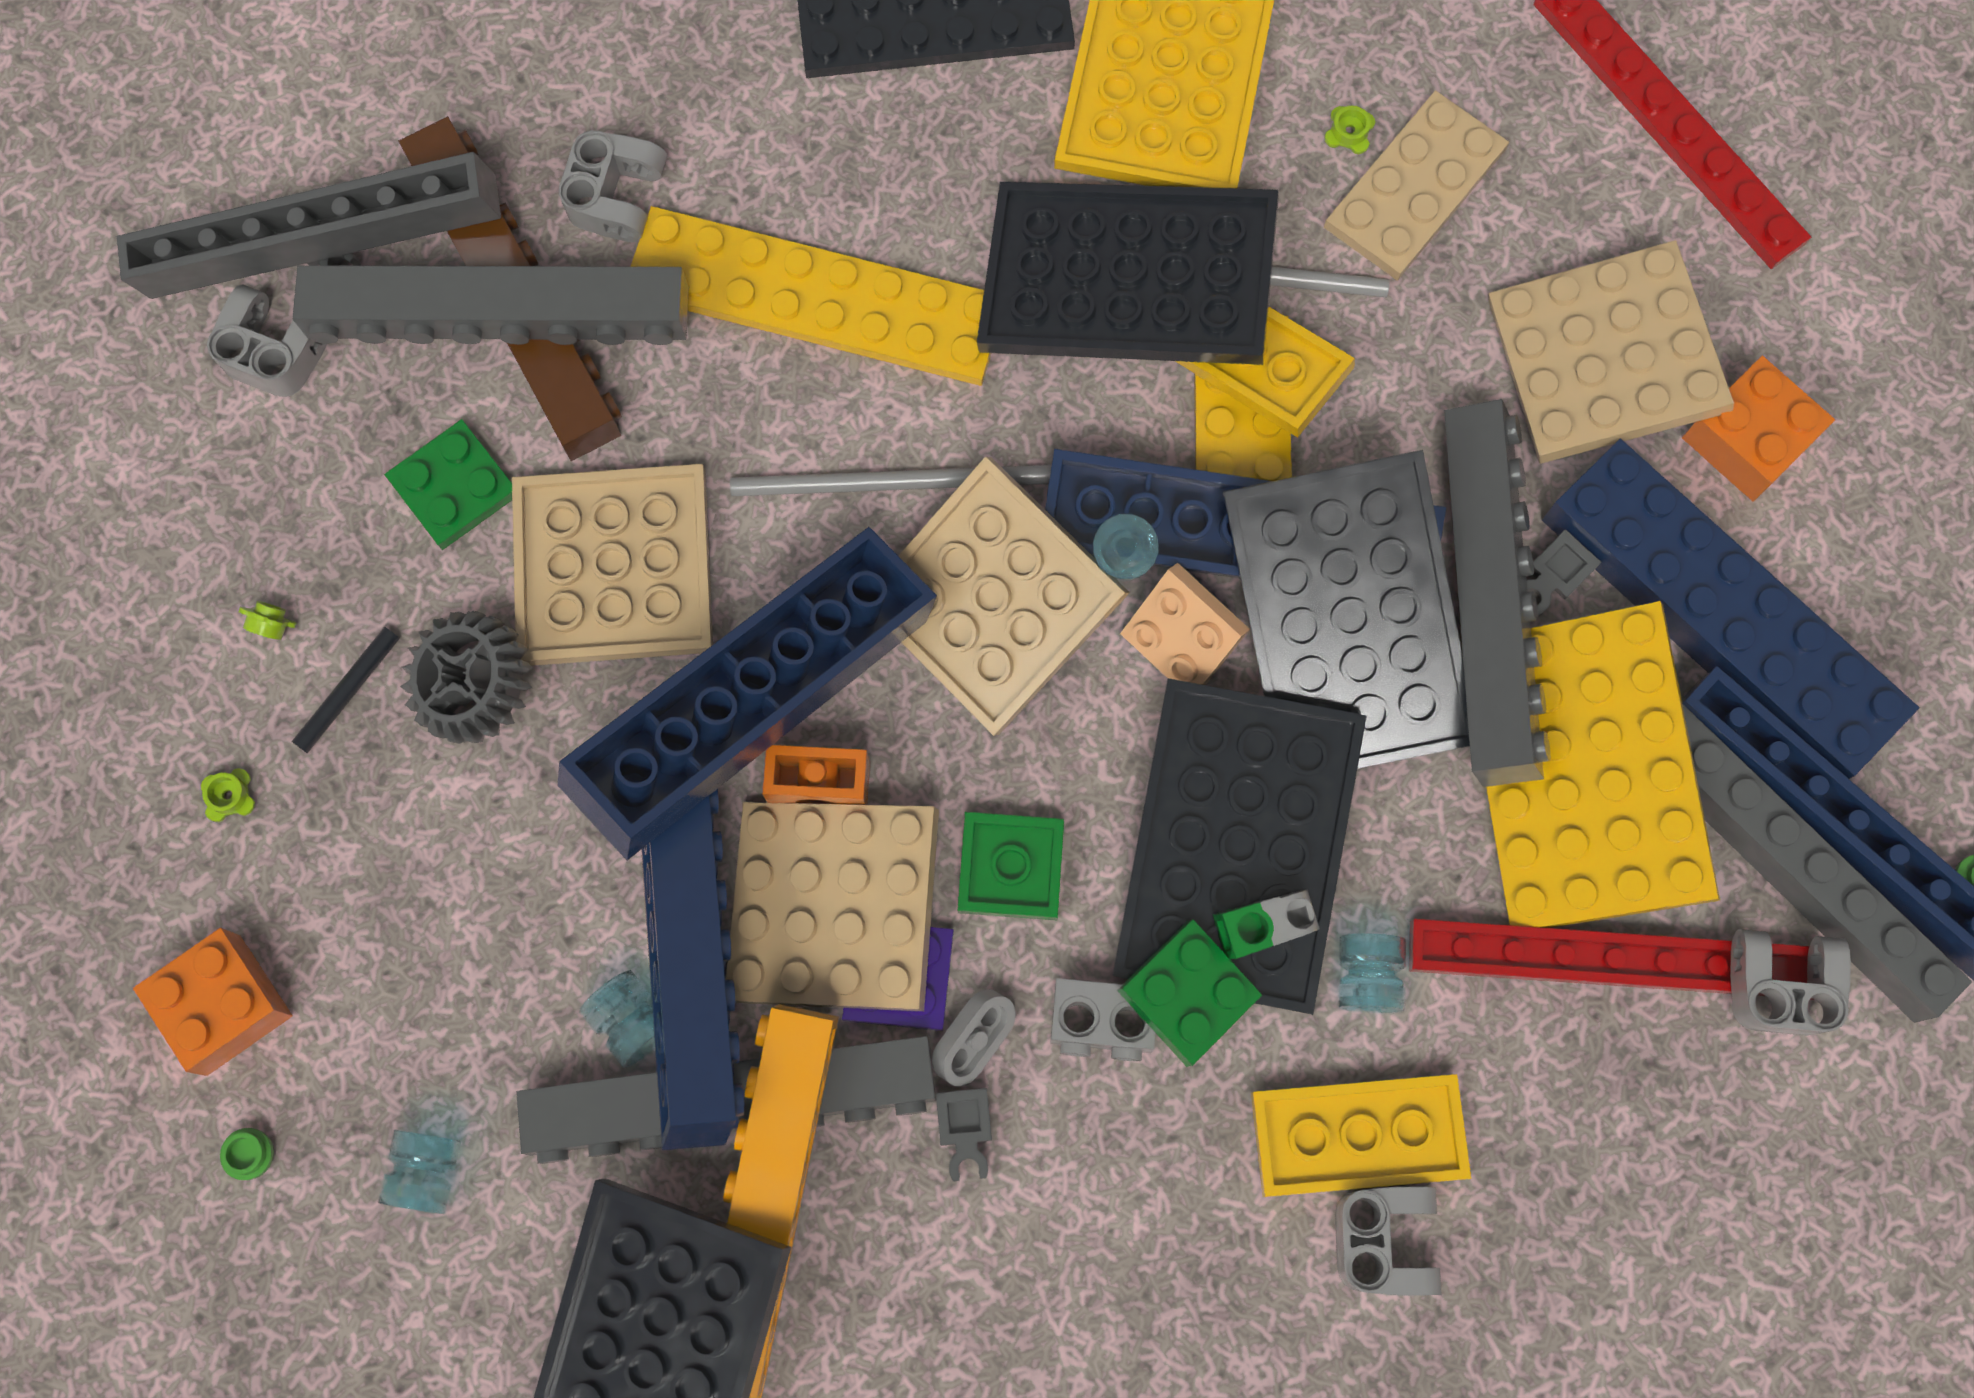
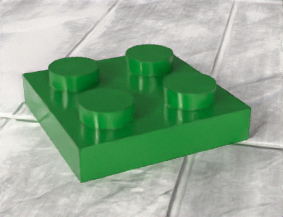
(451, 484)
(1011, 866)
(1189, 993)

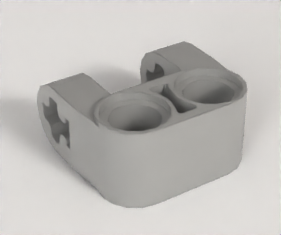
(599, 181)
(240, 327)
(1826, 982)
(1377, 1241)

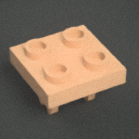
(1184, 628)

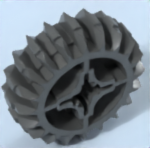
(491, 672)

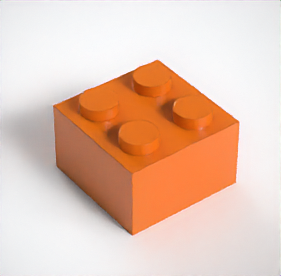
(1764, 431)
(212, 1002)

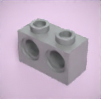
(1104, 1004)

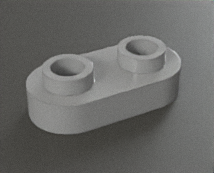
(973, 1037)

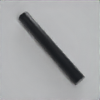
(345, 690)

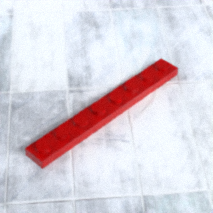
(1677, 128)
(1586, 956)

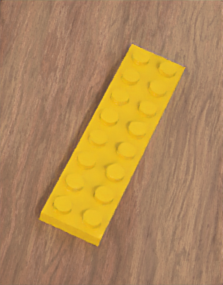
(820, 295)

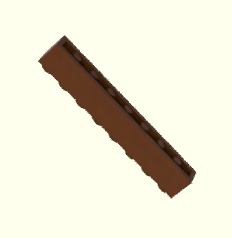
(553, 370)

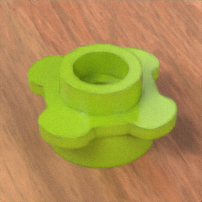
(1352, 117)
(266, 620)
(215, 787)

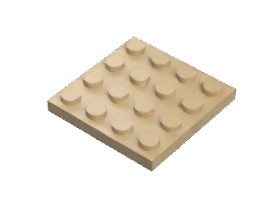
(1609, 352)
(612, 564)
(1008, 592)
(833, 905)

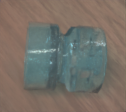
(1125, 547)
(1372, 970)
(634, 1035)
(421, 1152)

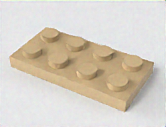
(1416, 185)

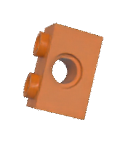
(816, 775)

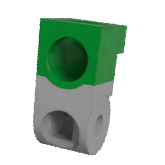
(1265, 923)

